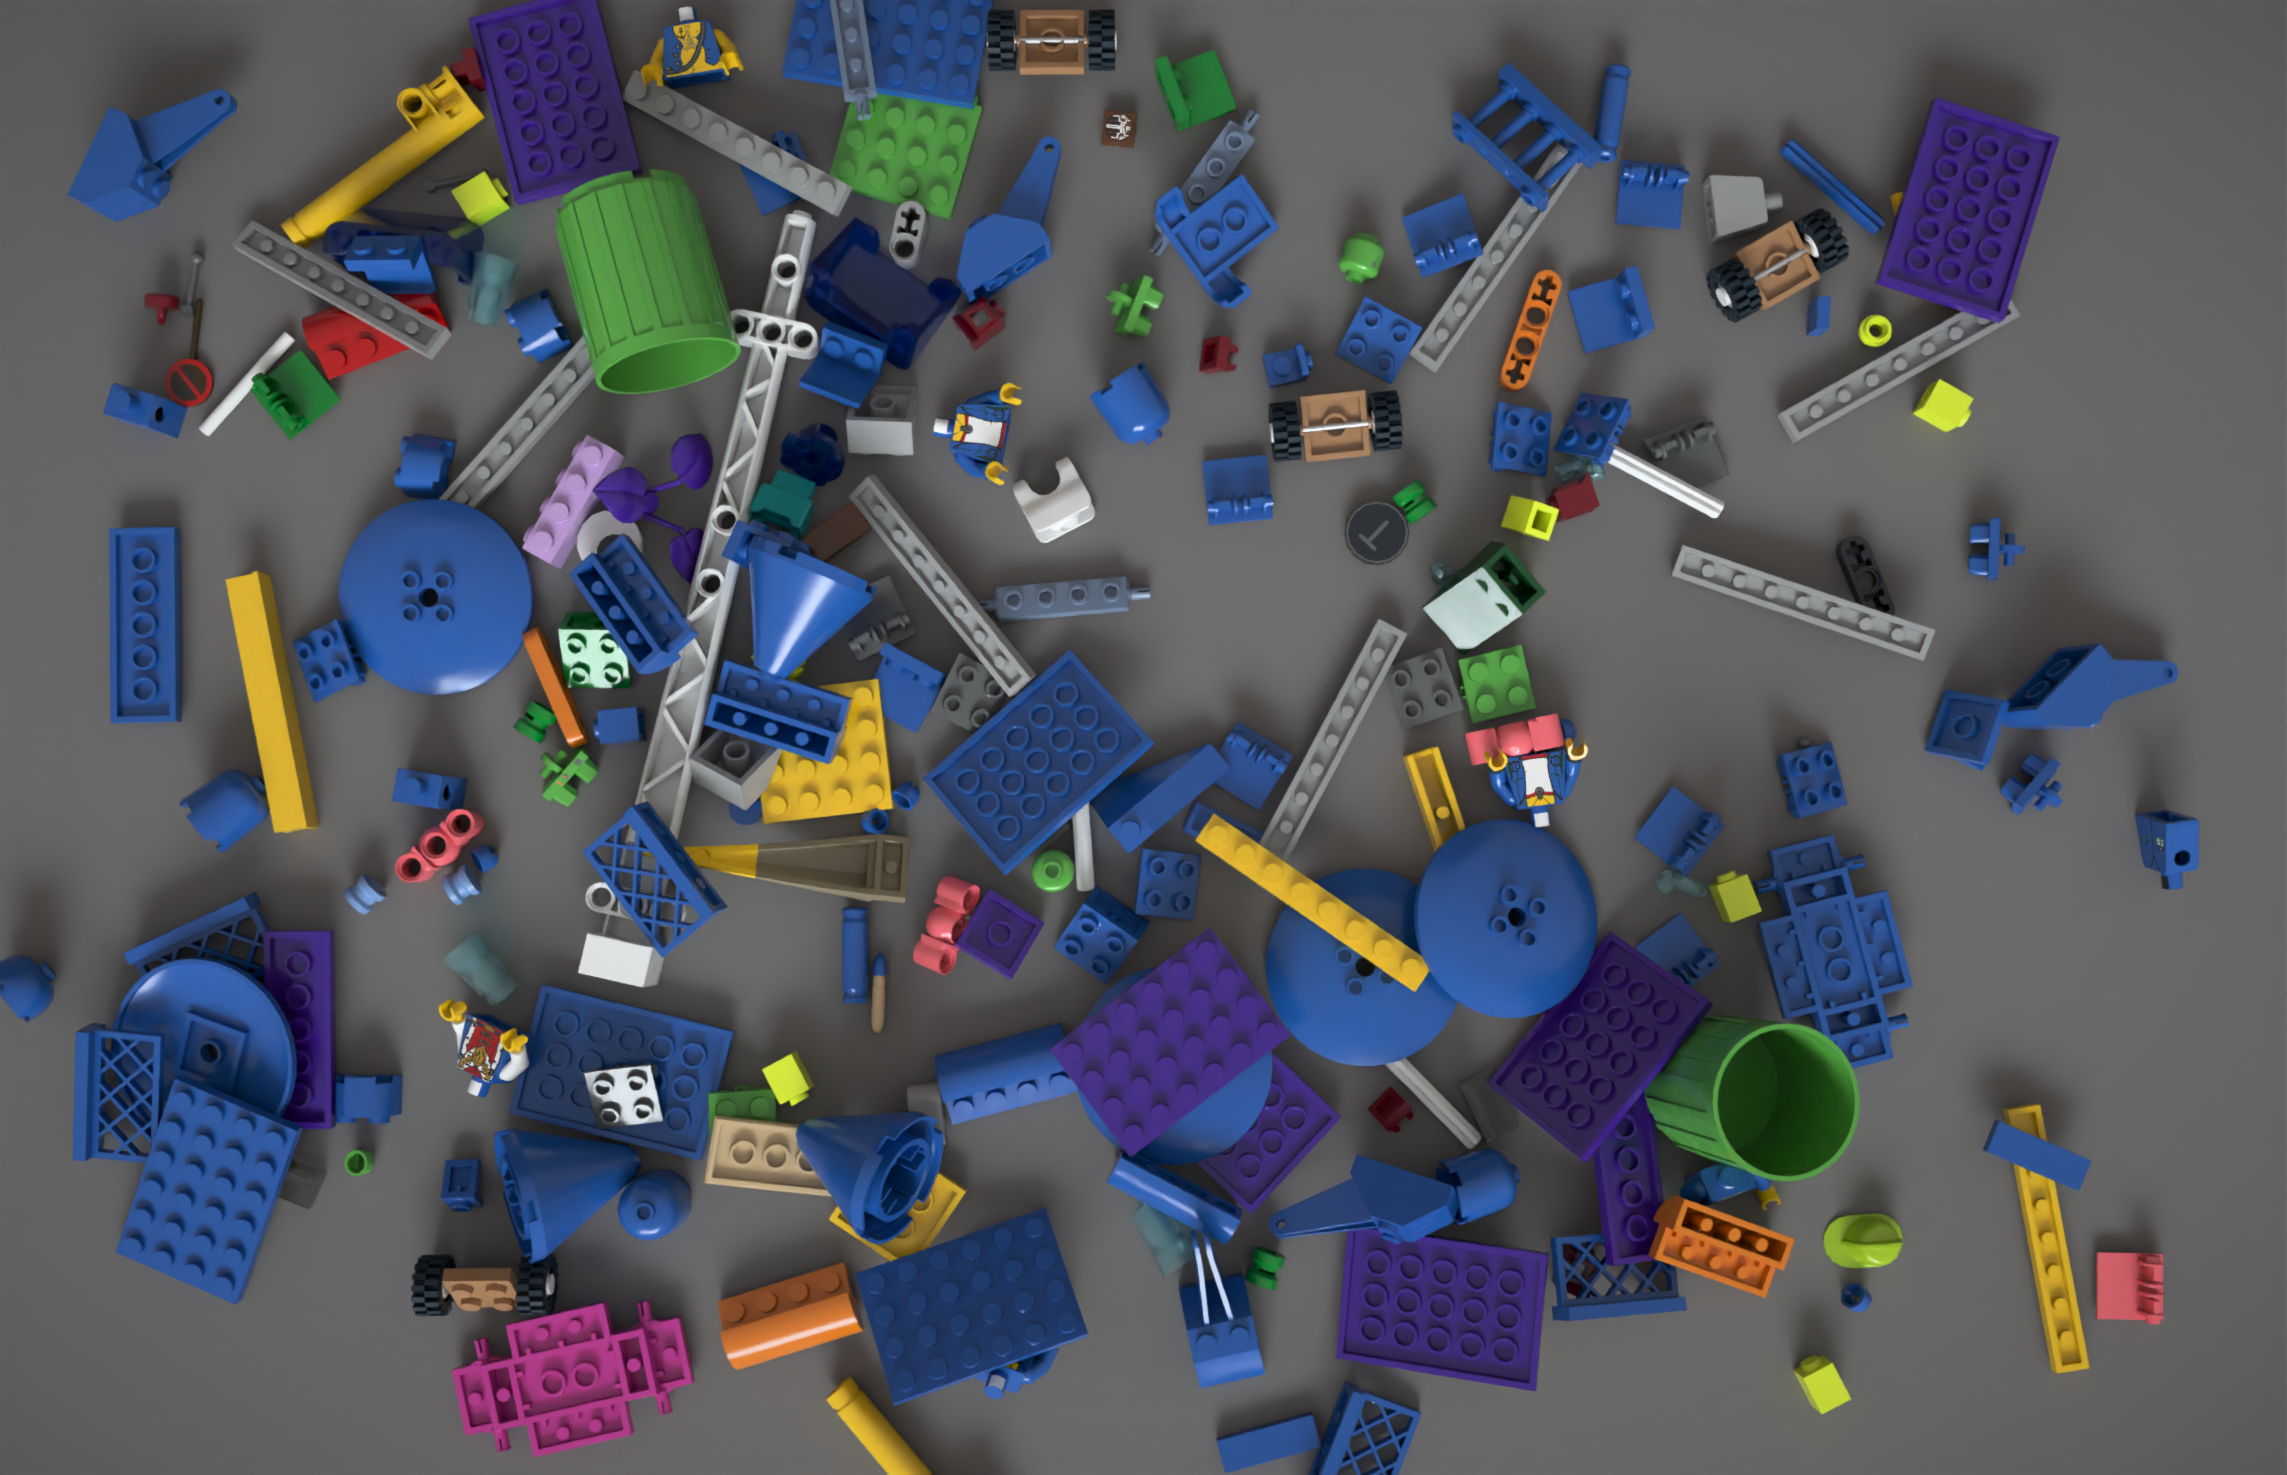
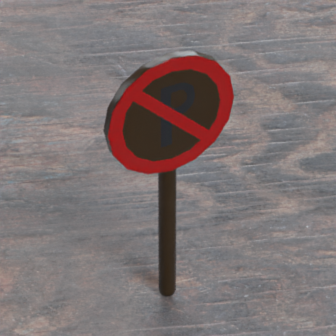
(190, 380)

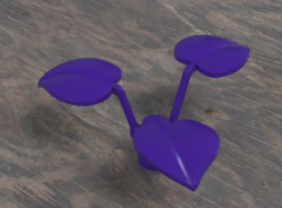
(629, 499)

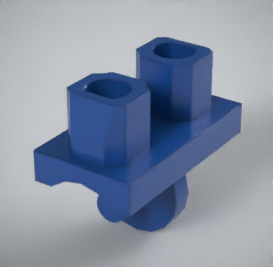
(1990, 534)
(2041, 773)

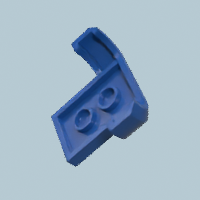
(1216, 235)

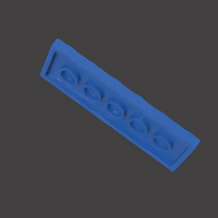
(145, 625)

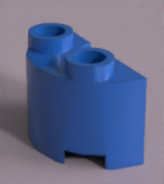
(539, 326)
(424, 466)
(367, 1097)

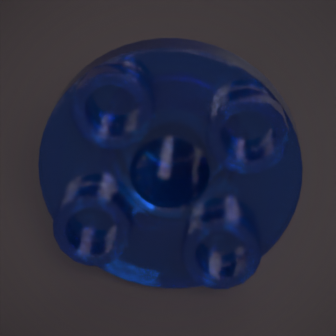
(813, 453)

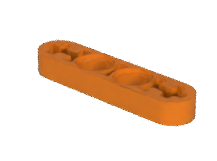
(1533, 332)
(555, 687)

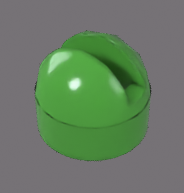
(359, 1162)

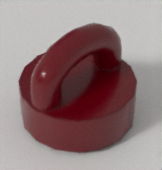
(162, 304)

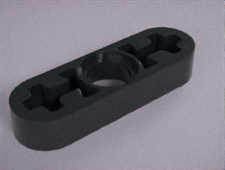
(1865, 554)

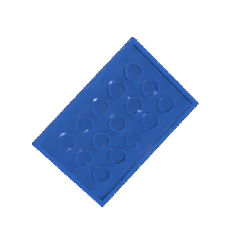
(916, 47)
(1038, 762)
(587, 1032)
(209, 1189)
(970, 1306)

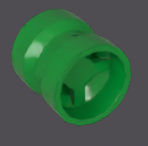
(1414, 502)
(535, 721)
(1264, 1268)

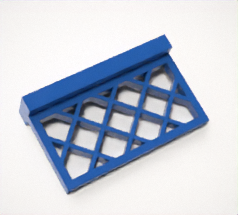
(673, 860)
(203, 928)
(91, 1090)
(1610, 1304)
(1343, 1427)

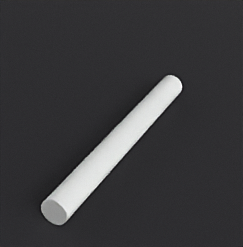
(246, 384)

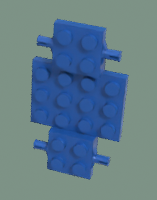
(1833, 949)

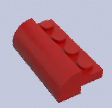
(348, 343)

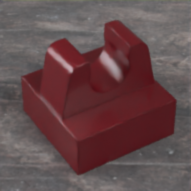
(469, 70)
(1216, 355)
(1390, 1110)

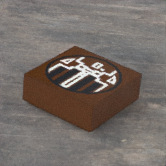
(1119, 128)

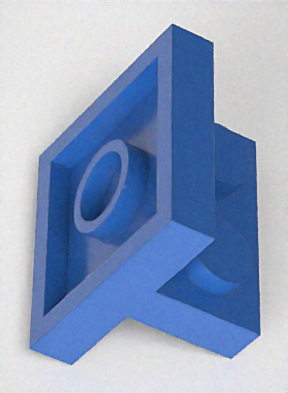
(1967, 728)

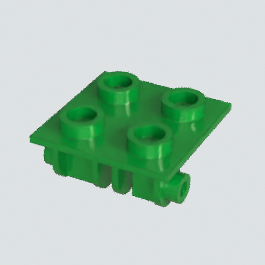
(294, 394)

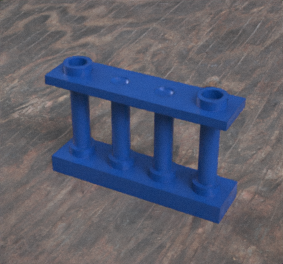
(1534, 107)

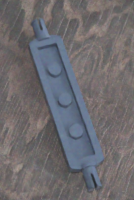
(854, 54)
(1213, 168)
(1063, 599)

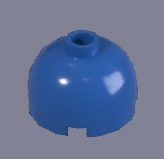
(26, 985)

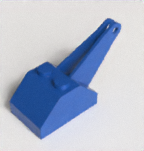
(132, 158)
(1013, 240)
(2079, 686)
(1376, 1197)
(1219, 1323)

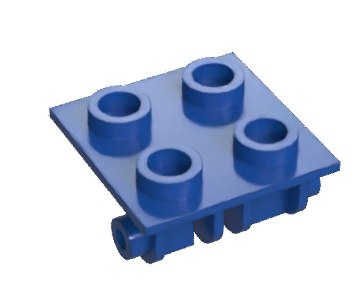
(767, 193)
(1650, 194)
(1442, 235)
(1378, 340)
(1593, 427)
(1520, 439)
(1237, 490)
(328, 660)
(1254, 765)
(1812, 780)
(1679, 831)
(1167, 884)
(1680, 951)

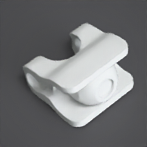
(1059, 511)

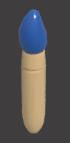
(878, 993)

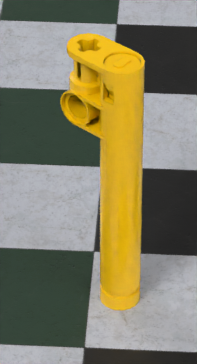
(443, 117)
(874, 1430)

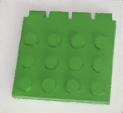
(907, 152)

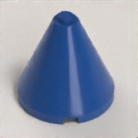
(797, 605)
(874, 1166)
(557, 1184)

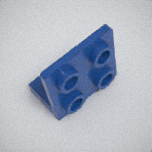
(1611, 311)
(845, 365)
(742, 534)
(906, 687)
(1101, 935)

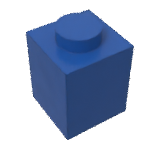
(620, 726)

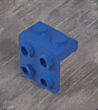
(392, 263)

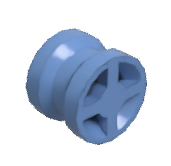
(461, 884)
(364, 894)

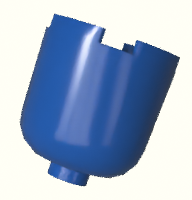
(1133, 406)
(228, 807)
(1482, 1183)
(654, 1204)

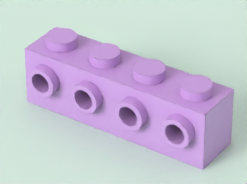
(571, 502)

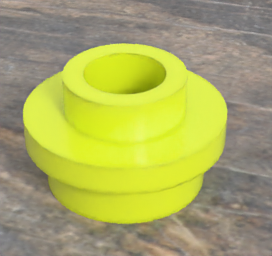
(1881, 324)

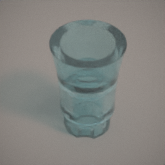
(489, 288)
(481, 969)
(1164, 1238)

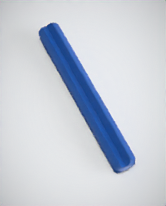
(1832, 186)

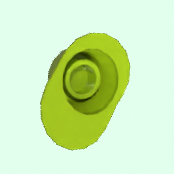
(1863, 1240)

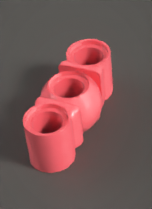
(1515, 738)
(426, 852)
(946, 924)

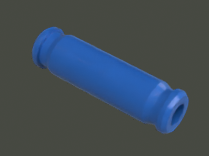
(1611, 110)
(855, 955)

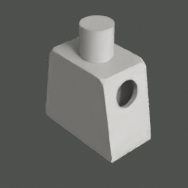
(1736, 206)

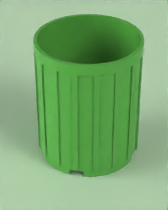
(645, 283)
(1758, 1097)

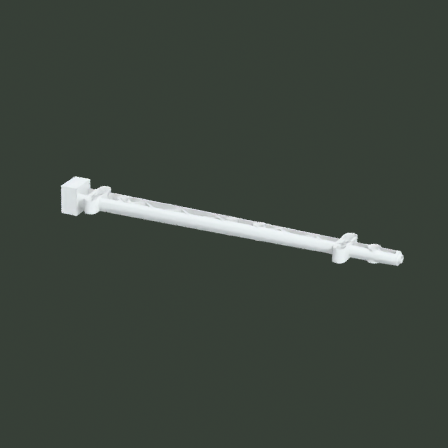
(622, 949)

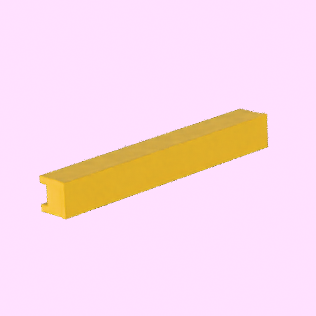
(272, 702)
(1434, 795)

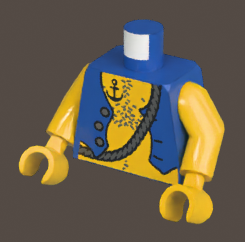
(691, 54)

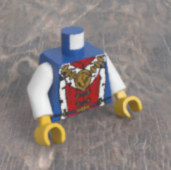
(487, 1047)

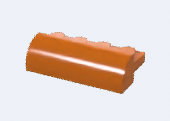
(1719, 1245)
(789, 1316)

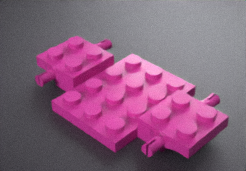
(572, 1377)

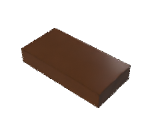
(836, 533)

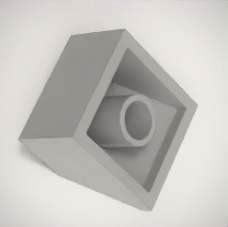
(884, 421)
(734, 767)

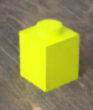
(482, 198)
(1944, 406)
(1530, 517)
(1734, 896)
(789, 1079)
(1821, 1383)

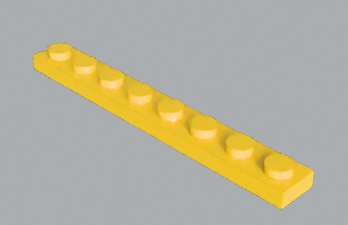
(1313, 902)
(2048, 1253)

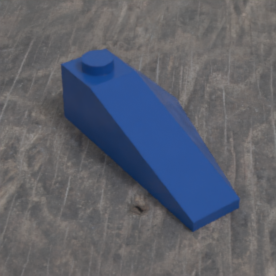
(1149, 798)

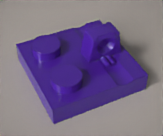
(999, 934)

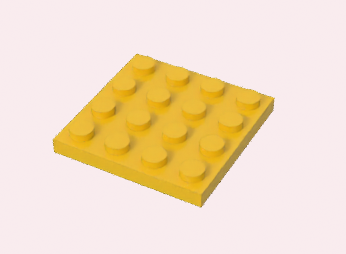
(853, 781)

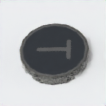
(1376, 533)

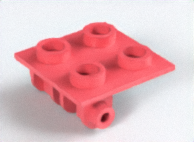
(2129, 1286)

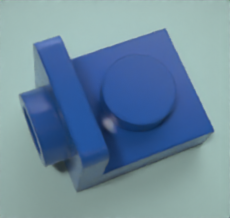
(1287, 366)
(462, 1184)

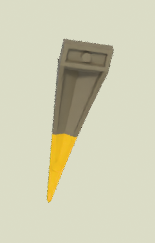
(846, 866)

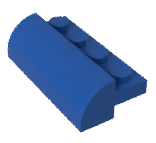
(634, 605)
(779, 713)
(1002, 1074)
(1175, 1196)

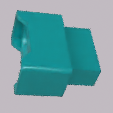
(785, 503)

